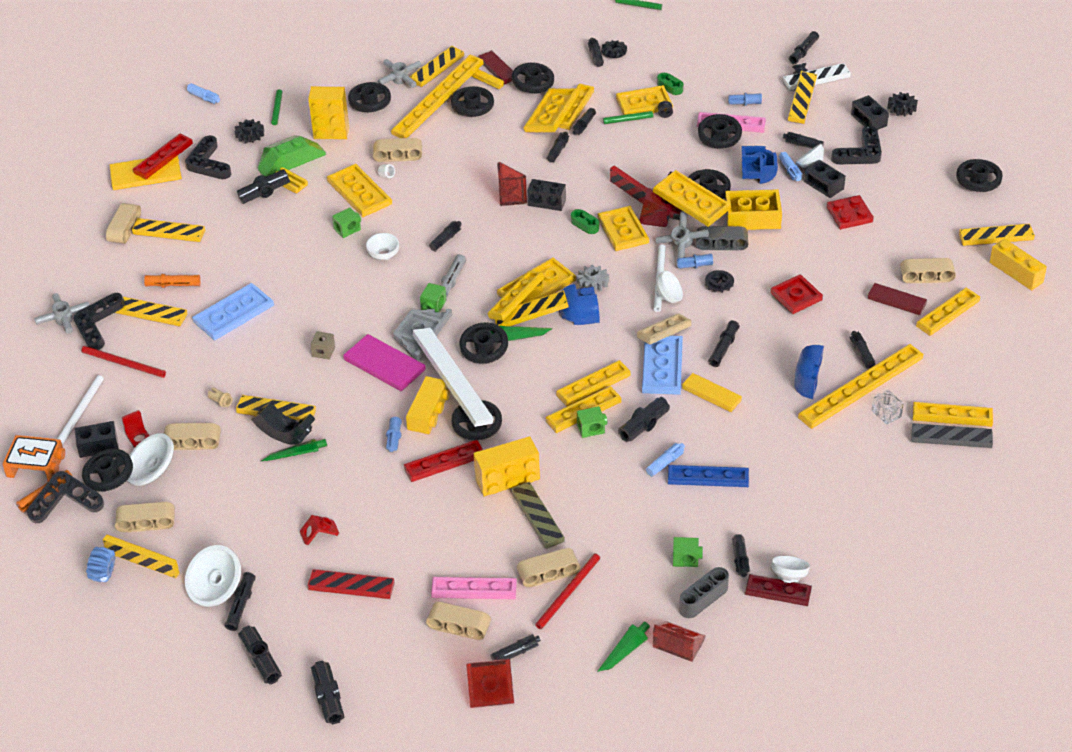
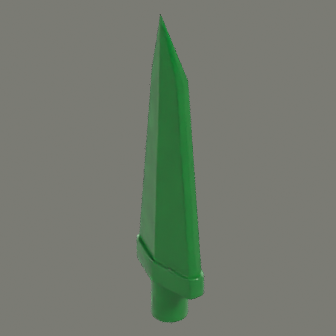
(516, 333)
(303, 448)
(629, 642)

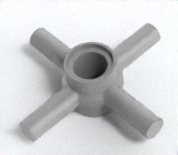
(399, 73)
(678, 232)
(61, 313)

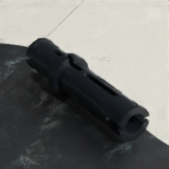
(797, 55)
(726, 338)
(243, 593)

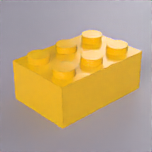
(328, 112)
(754, 209)
(506, 466)

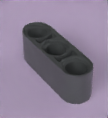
(723, 238)
(704, 592)

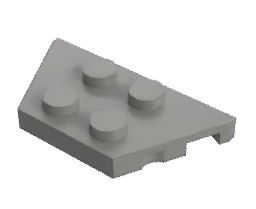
(419, 320)

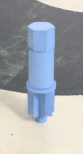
(205, 94)
(790, 166)
(665, 459)

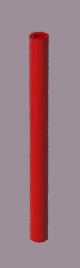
(123, 361)
(567, 591)

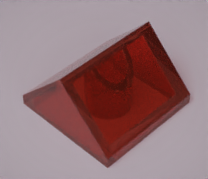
(511, 186)
(677, 640)
(490, 683)

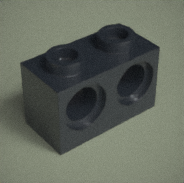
(869, 112)
(824, 178)
(546, 194)
(96, 438)

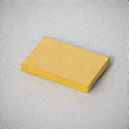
(642, 100)
(623, 228)

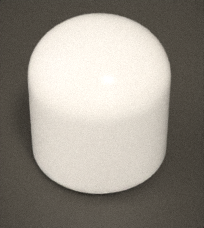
(384, 168)

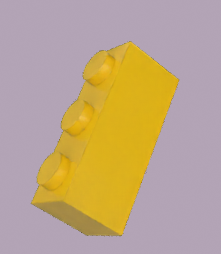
(1018, 264)
(427, 405)

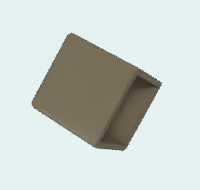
(327, 345)

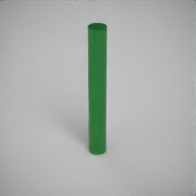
(639, 3)
(277, 103)
(628, 117)

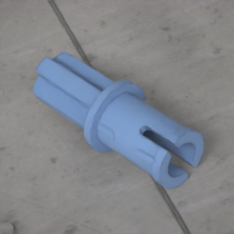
(745, 99)
(695, 261)
(393, 434)

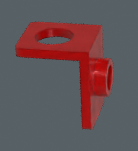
(134, 426)
(318, 524)

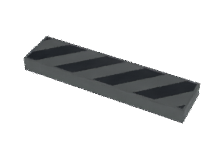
(952, 435)

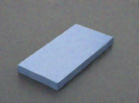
(233, 311)
(663, 366)

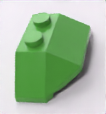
(288, 154)

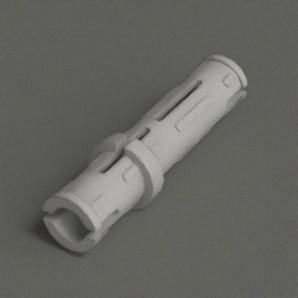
(458, 264)

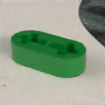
(671, 83)
(584, 221)

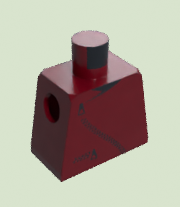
(657, 210)

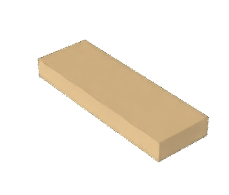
(664, 328)

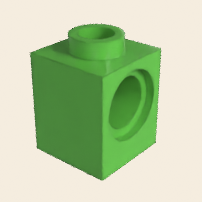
(346, 222)
(433, 297)
(591, 422)
(686, 552)

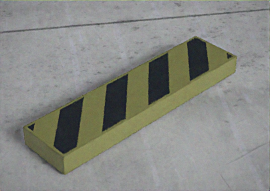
(538, 515)

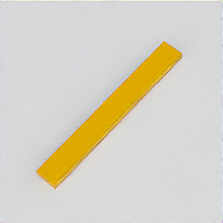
(437, 97)
(860, 386)

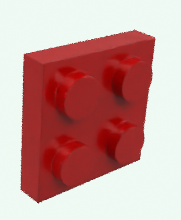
(850, 212)
(796, 294)

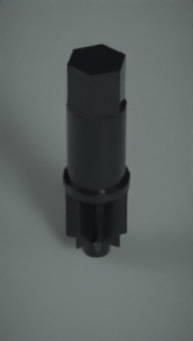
(594, 49)
(582, 123)
(799, 139)
(559, 144)
(445, 235)
(862, 349)
(741, 559)
(516, 648)

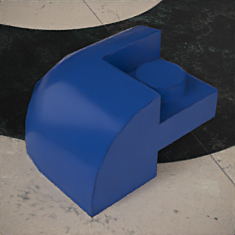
(758, 163)
(582, 304)
(807, 370)

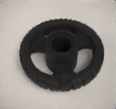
(533, 77)
(369, 97)
(472, 101)
(719, 131)
(978, 175)
(708, 179)
(484, 342)
(478, 432)
(107, 469)

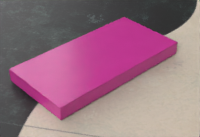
(384, 362)

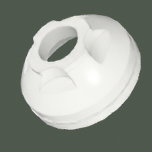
(811, 156)
(382, 242)
(668, 287)
(790, 568)

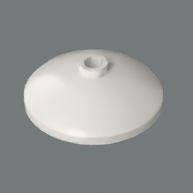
(151, 459)
(205, 572)

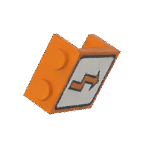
(34, 454)

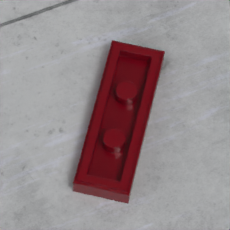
(497, 66)
(897, 299)
(778, 590)

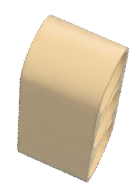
(397, 149)
(123, 223)
(927, 270)
(193, 435)
(144, 517)
(548, 567)
(458, 620)

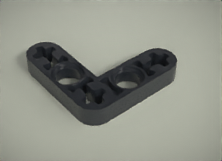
(844, 155)
(197, 162)
(92, 317)
(67, 490)

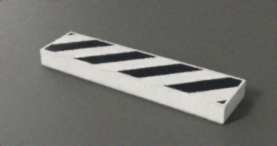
(824, 75)

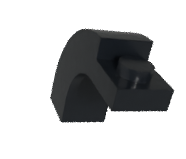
(281, 427)

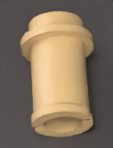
(223, 399)

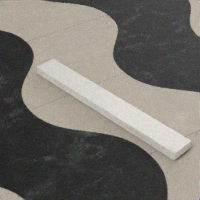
(453, 377)

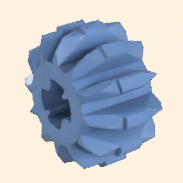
(100, 564)

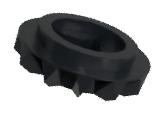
(619, 51)
(714, 277)

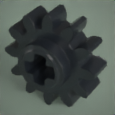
(902, 104)
(249, 131)

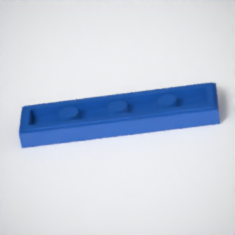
(708, 476)

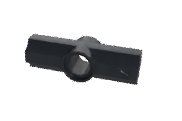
(263, 186)
(644, 419)
(259, 655)
(327, 692)

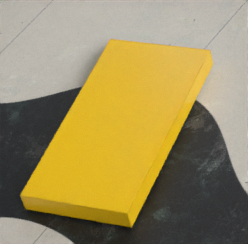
(551, 110)
(124, 177)
(359, 190)
(691, 198)
(555, 279)

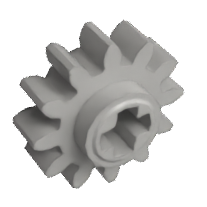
(593, 277)

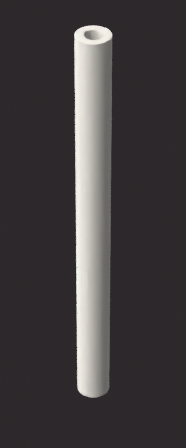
(660, 268)
(80, 409)

